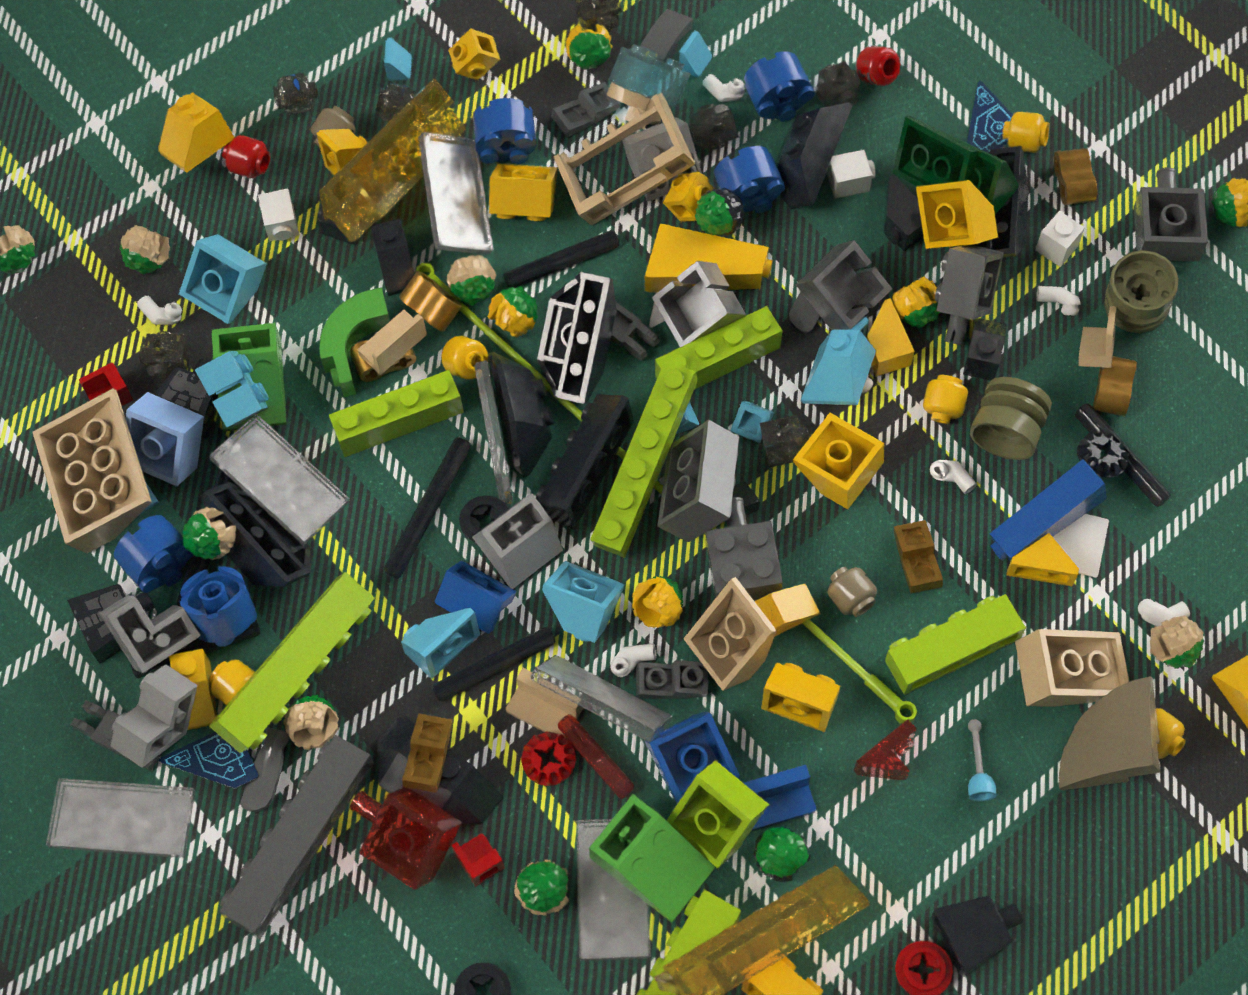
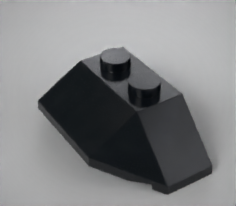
(808, 152)
(1012, 217)
(577, 336)
(522, 411)
(262, 545)
(461, 789)

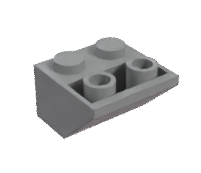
(650, 143)
(520, 541)

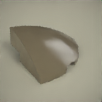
(1113, 739)

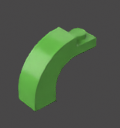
(344, 328)

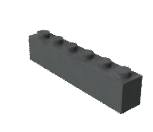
(296, 837)

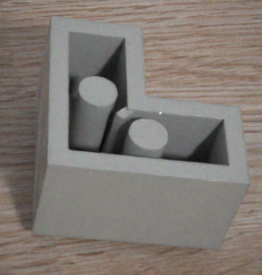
(147, 640)
(157, 719)

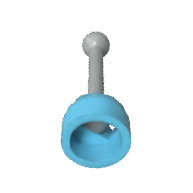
(981, 786)

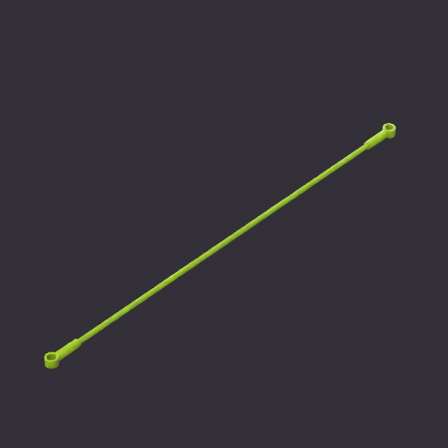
(871, 681)

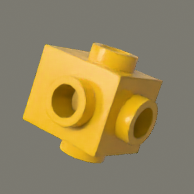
(474, 54)
(684, 194)

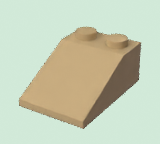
(732, 636)
(1070, 666)

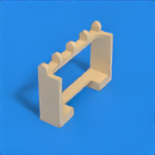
(667, 164)

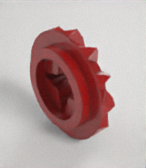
(553, 772)
(934, 957)

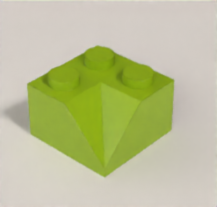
(717, 813)

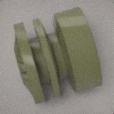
(1146, 277)
(1010, 418)

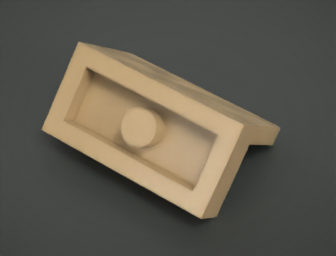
(393, 341)
(1098, 344)
(539, 705)

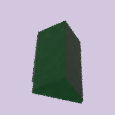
(935, 157)

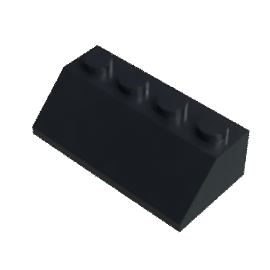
(586, 459)

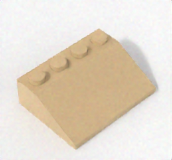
(92, 472)

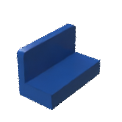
(470, 588)
(786, 794)

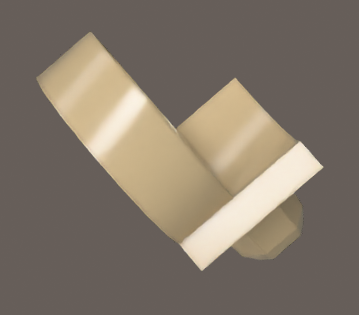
(633, 100)

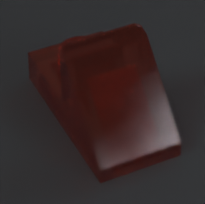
(881, 759)

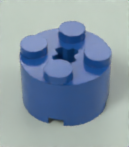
(778, 86)
(504, 131)
(751, 177)
(153, 554)
(218, 605)

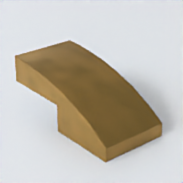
(918, 556)
(427, 753)

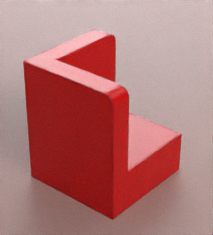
(103, 381)
(478, 859)

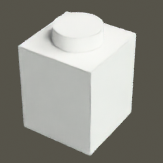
(850, 174)
(278, 215)
(1059, 238)

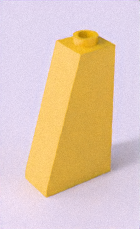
(679, 248)

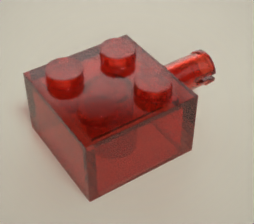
(406, 835)

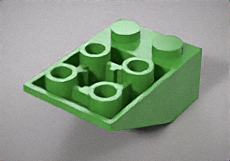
(264, 351)
(650, 858)

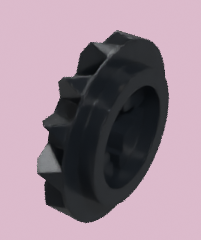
(1109, 466)
(479, 508)
(482, 974)

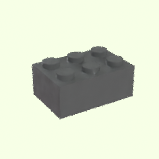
(699, 481)

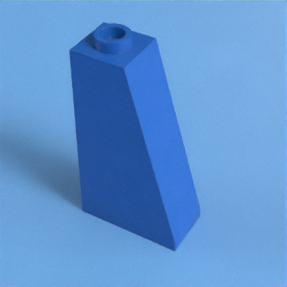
(1050, 511)

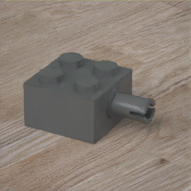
(1171, 219)
(967, 287)
(744, 553)

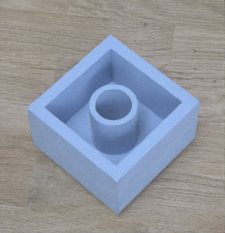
(165, 437)

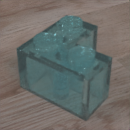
(645, 74)

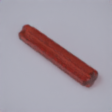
(595, 756)

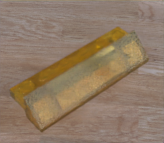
(387, 163)
(764, 936)

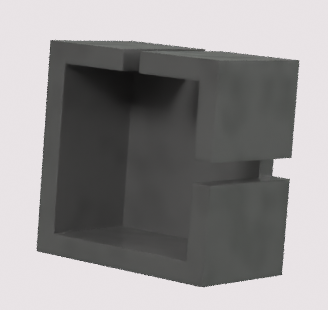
(836, 288)
(698, 308)

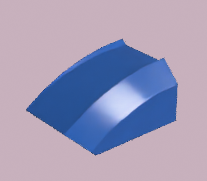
(687, 750)

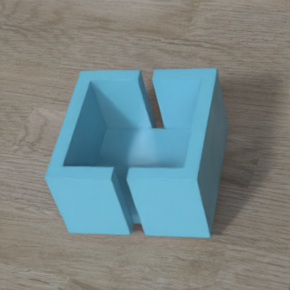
(225, 373)

